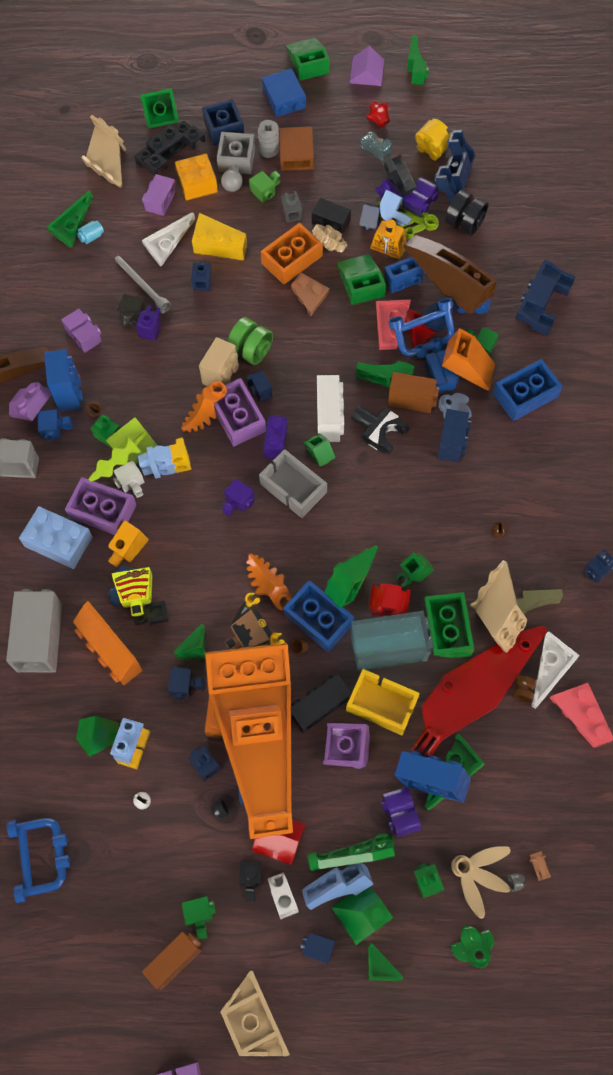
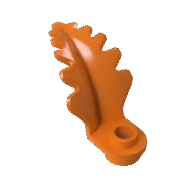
(205, 407)
(268, 581)

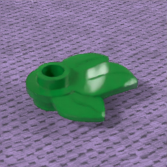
(471, 944)

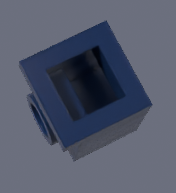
(259, 386)

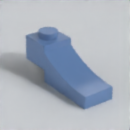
(337, 883)

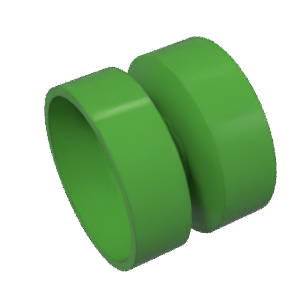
(251, 340)

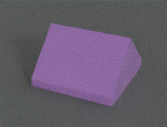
(367, 68)

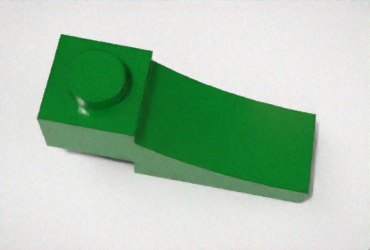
(416, 63)
(382, 373)

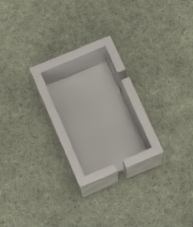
(18, 458)
(293, 483)

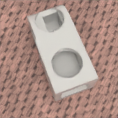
(282, 896)

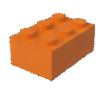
(291, 253)

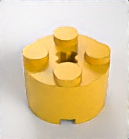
(433, 138)

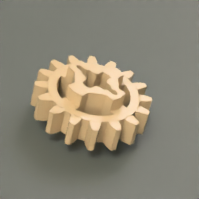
(329, 237)

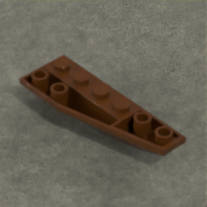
(452, 273)
(20, 363)

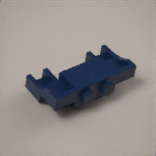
(456, 173)
(540, 291)

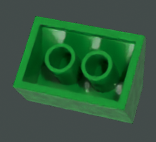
(449, 625)

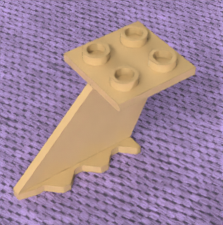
(104, 152)
(499, 608)

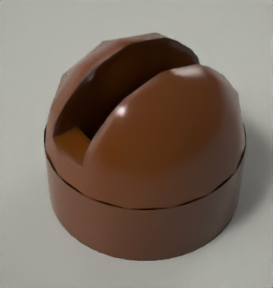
(96, 407)
(495, 530)
(299, 645)

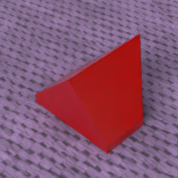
(418, 334)

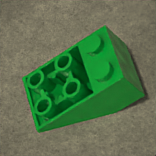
(308, 58)
(361, 279)
(349, 577)

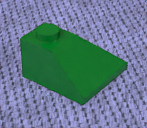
(159, 108)
(362, 914)

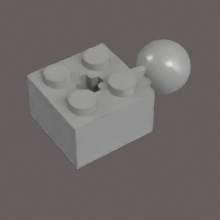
(235, 158)

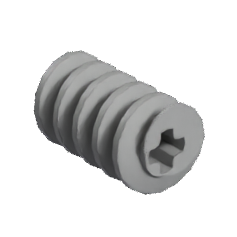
(268, 138)

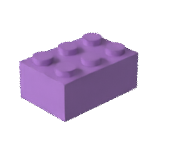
(239, 414)
(100, 506)

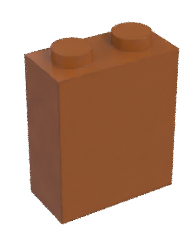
(296, 148)
(413, 392)
(172, 960)

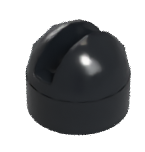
(219, 809)

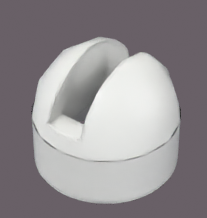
(139, 804)

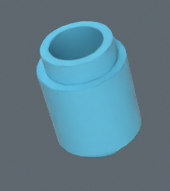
(90, 232)

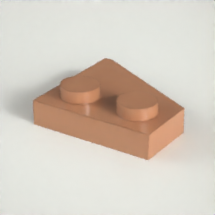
(309, 292)

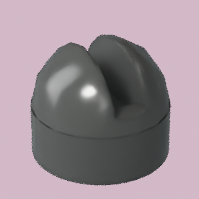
(516, 882)

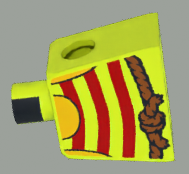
(134, 589)

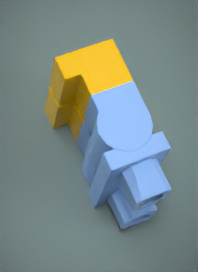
(165, 459)
(129, 736)

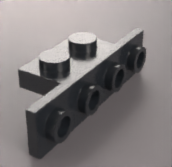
(398, 171)

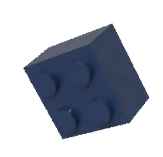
(222, 118)
(454, 435)

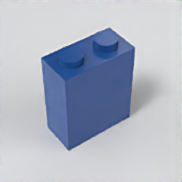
(284, 92)

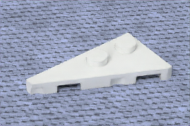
(165, 240)
(554, 663)

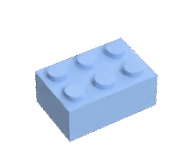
(56, 537)

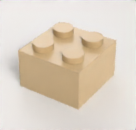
(219, 362)

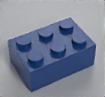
(63, 380)
(527, 389)
(318, 616)
(433, 776)

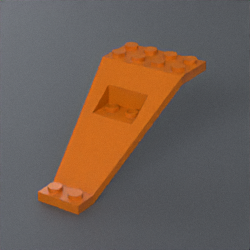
(255, 689)

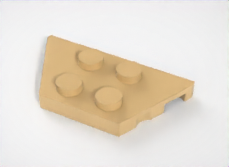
(252, 1022)

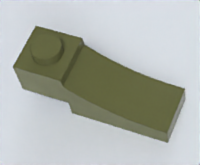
(535, 598)

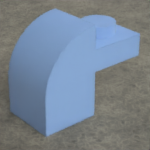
(389, 207)

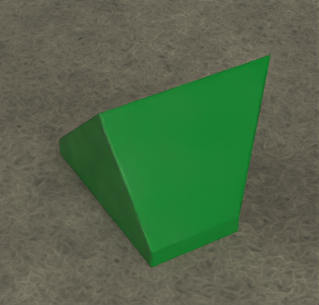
(194, 646)
(96, 734)
(380, 968)

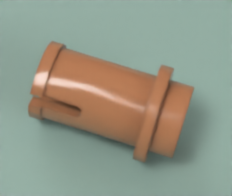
(540, 865)

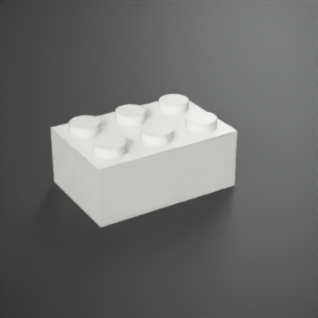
(330, 407)

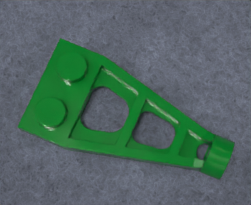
(382, 847)

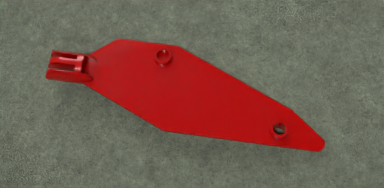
(474, 689)

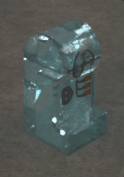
(376, 145)

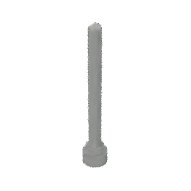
(160, 302)

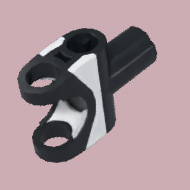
(378, 426)

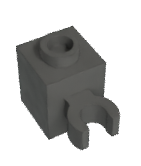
(291, 207)

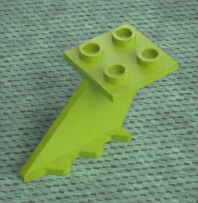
(126, 445)

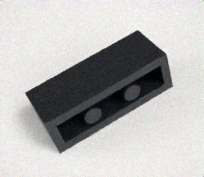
(320, 702)

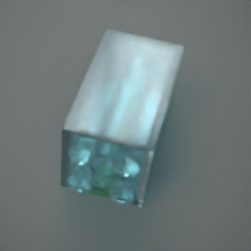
(391, 640)

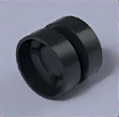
(466, 212)

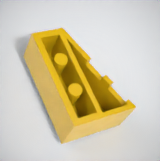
(218, 239)

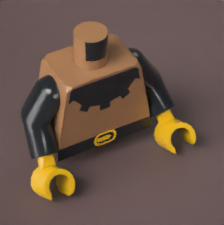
(250, 628)

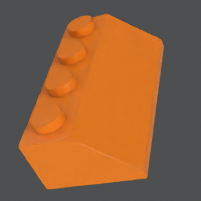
(106, 644)

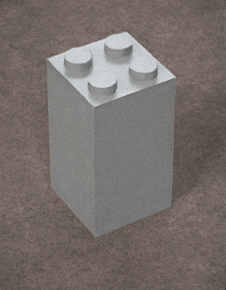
(34, 631)

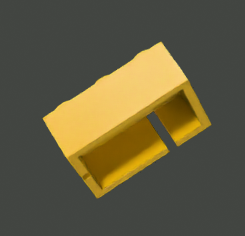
(384, 704)

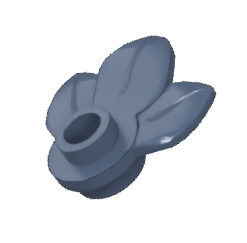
(456, 401)

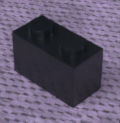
(331, 214)

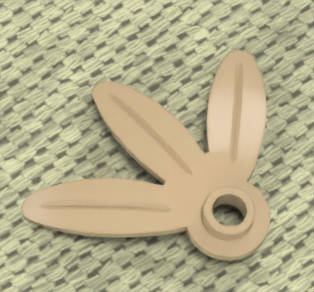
(472, 872)

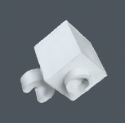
(129, 478)

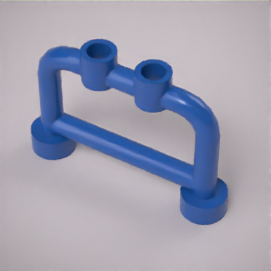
(398, 325)
(61, 861)

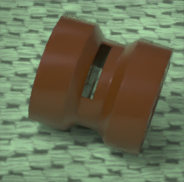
(524, 689)

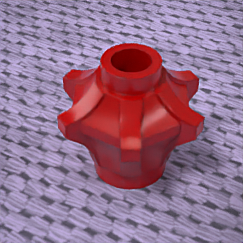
(379, 114)

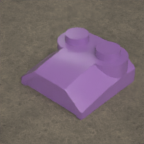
(29, 401)
(347, 745)

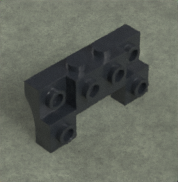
(166, 145)

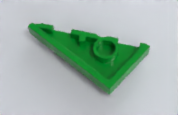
(67, 224)
(463, 754)

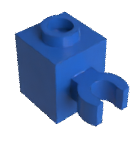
(50, 424)

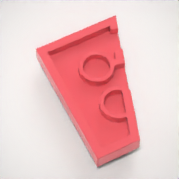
(385, 311)
(583, 710)

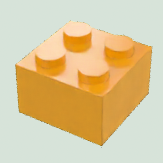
(196, 176)

